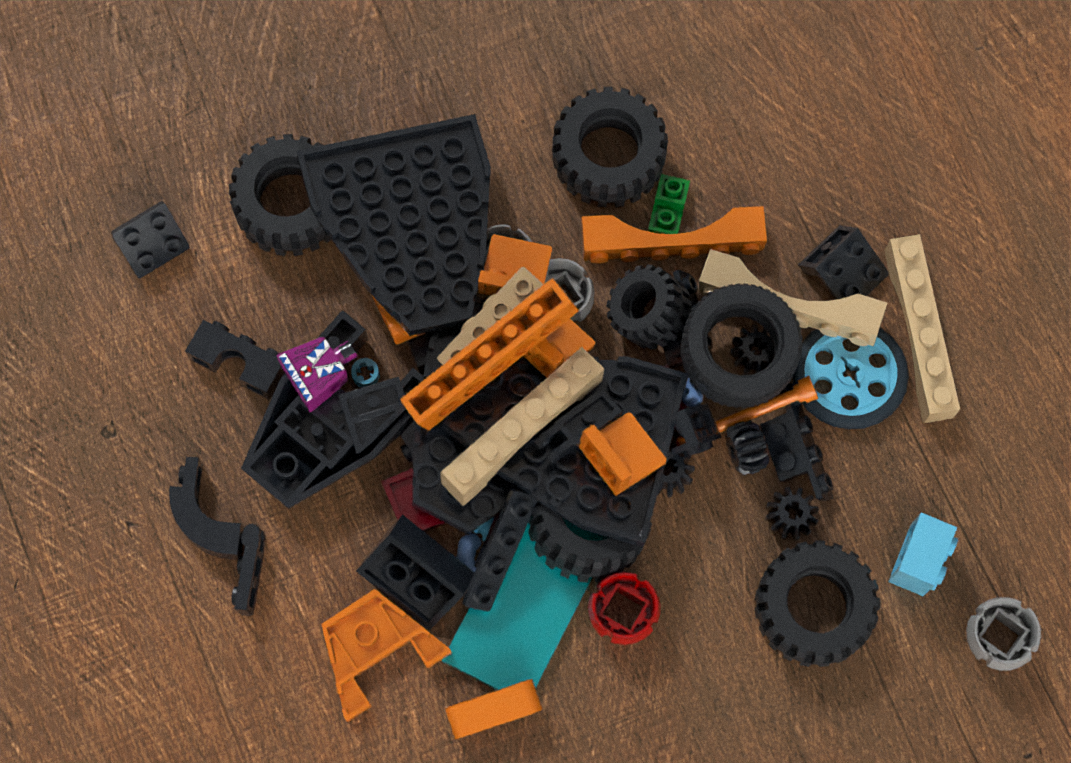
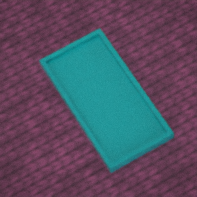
(524, 622)

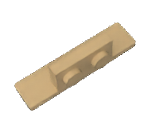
(494, 308)

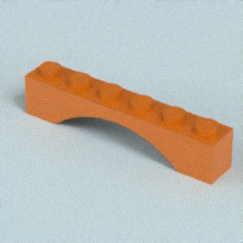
(610, 238)

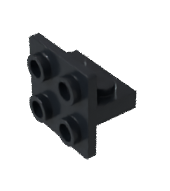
(150, 239)

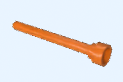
(802, 391)

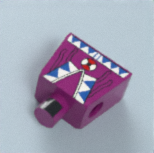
(316, 369)

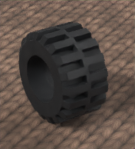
(632, 296)

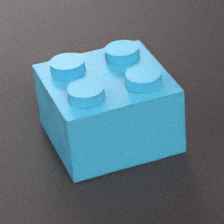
(923, 554)

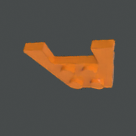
(366, 635)

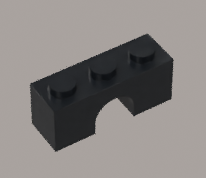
(215, 344)

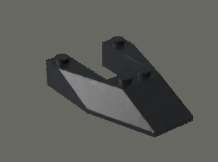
(307, 450)

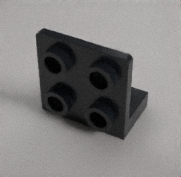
(845, 263)

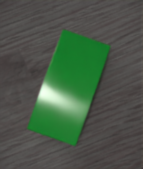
(668, 205)

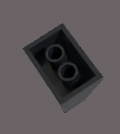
(416, 572)

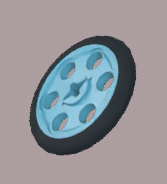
(870, 409)

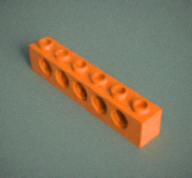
(489, 355)

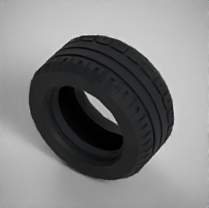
(754, 304)

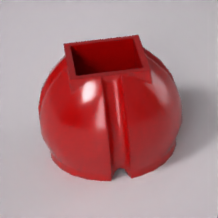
(634, 589)

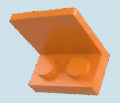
(506, 257)
(559, 347)
(621, 452)

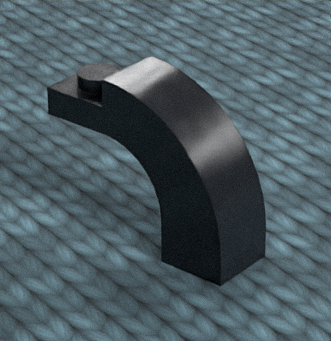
(209, 535)

